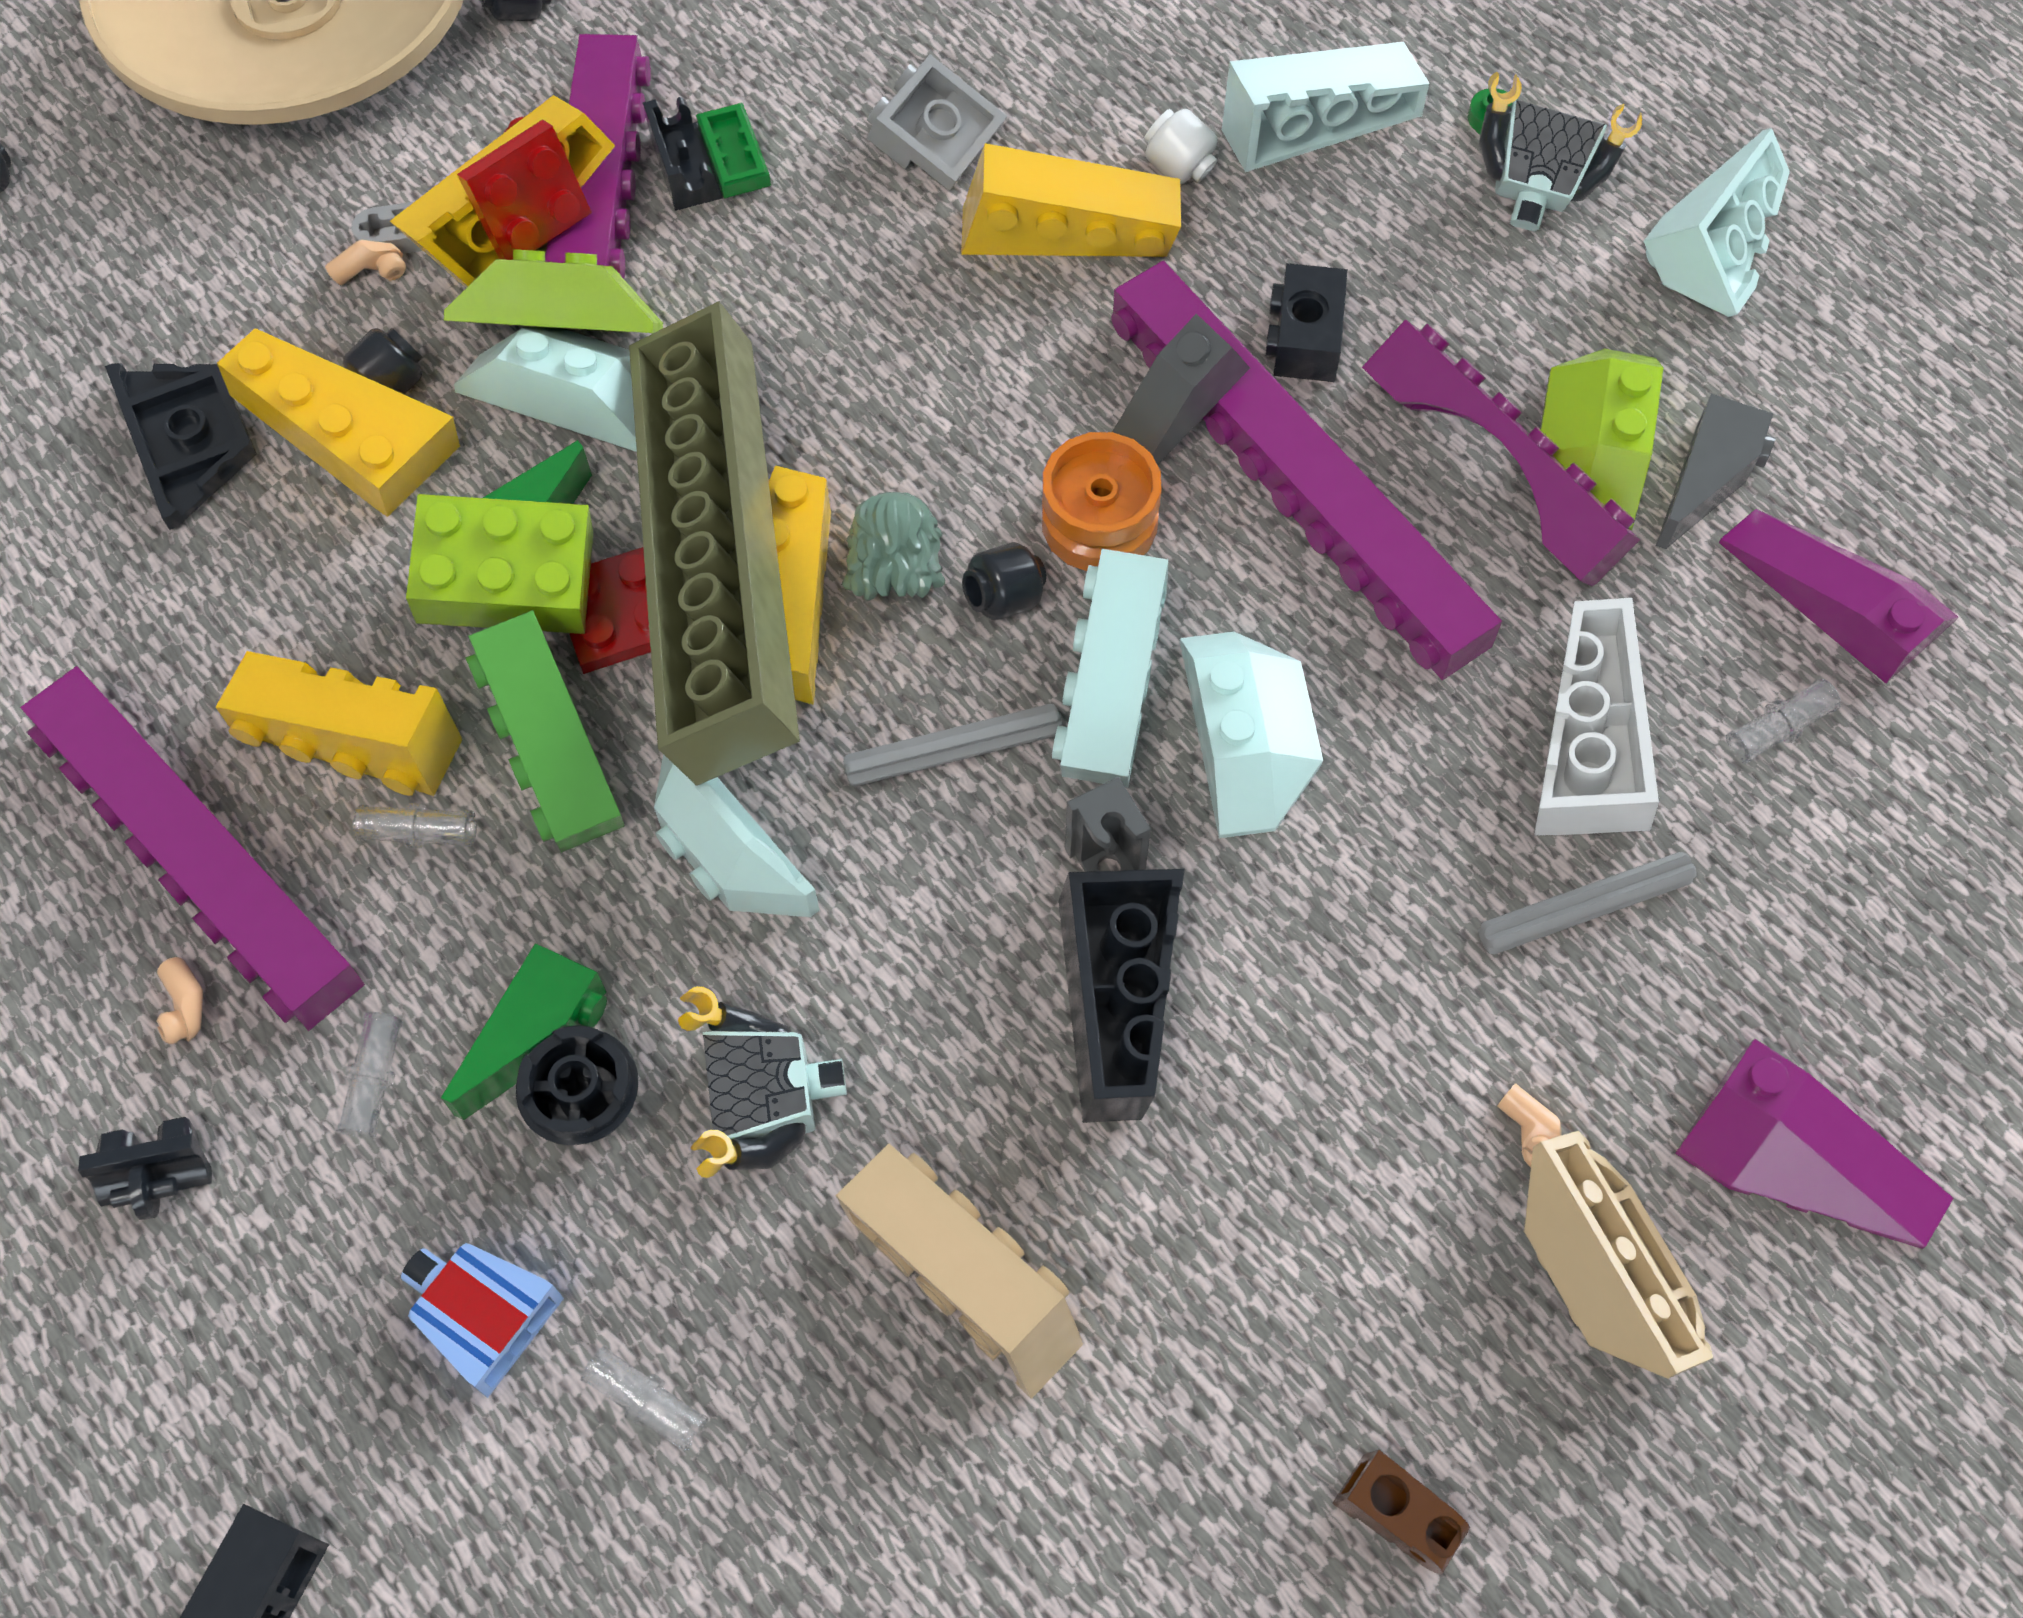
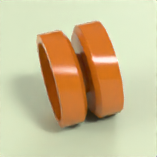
(1098, 497)

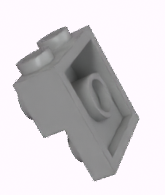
(934, 122)

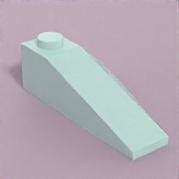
(1714, 231)

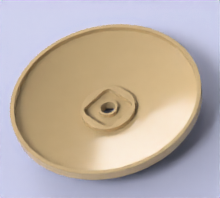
(263, 56)

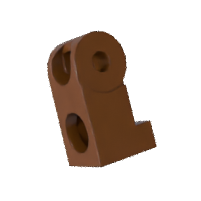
(1402, 1511)

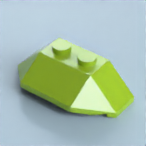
(553, 295)
(1605, 420)

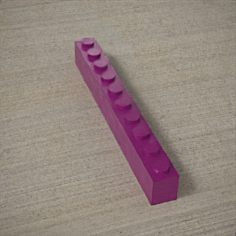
(1320, 487)

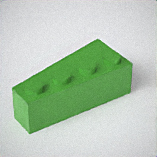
(546, 732)

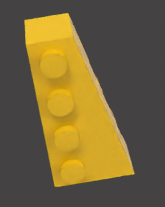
(1066, 208)
(444, 218)
(341, 420)
(802, 537)
(342, 721)

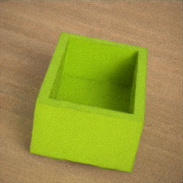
(498, 560)

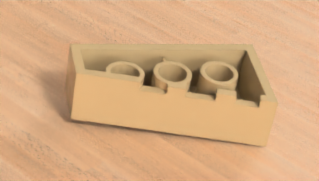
(964, 1265)

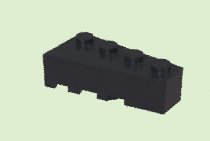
(1118, 983)

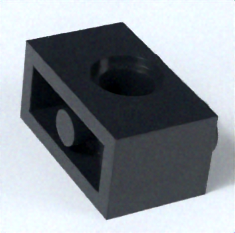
(1309, 322)

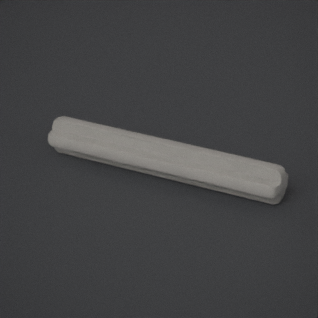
(952, 745)
(1587, 903)

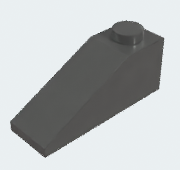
(1180, 388)
(1718, 462)

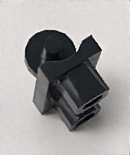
(142, 1173)

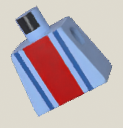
(478, 1310)

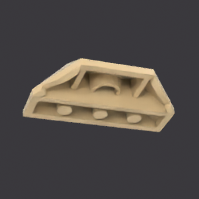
(1611, 1260)

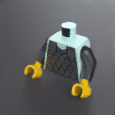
(1546, 154)
(755, 1085)

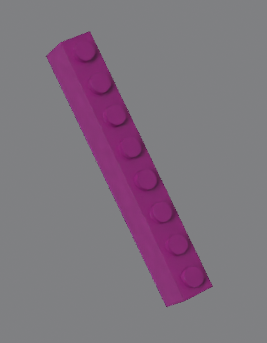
(194, 849)

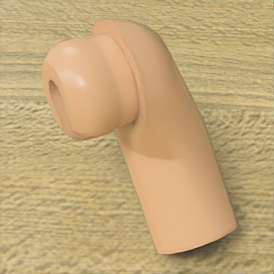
(367, 255)
(187, 1002)
(1535, 1120)

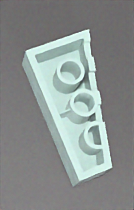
(1318, 99)
(1113, 667)

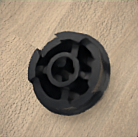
(576, 1086)

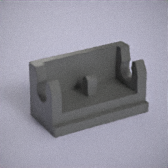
(1107, 826)

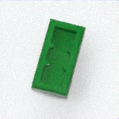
(733, 150)

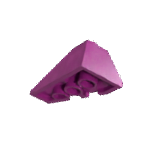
(1856, 602)
(1797, 1143)

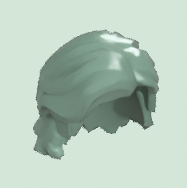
(893, 546)

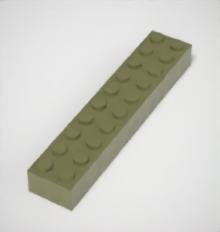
(709, 549)

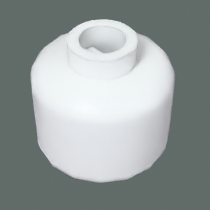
(1181, 146)

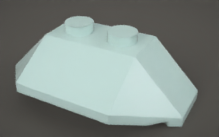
(558, 381)
(1251, 729)
(727, 848)

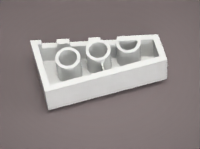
(1600, 740)

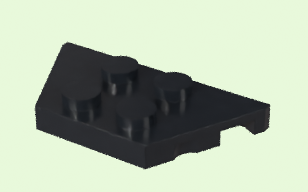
(183, 432)

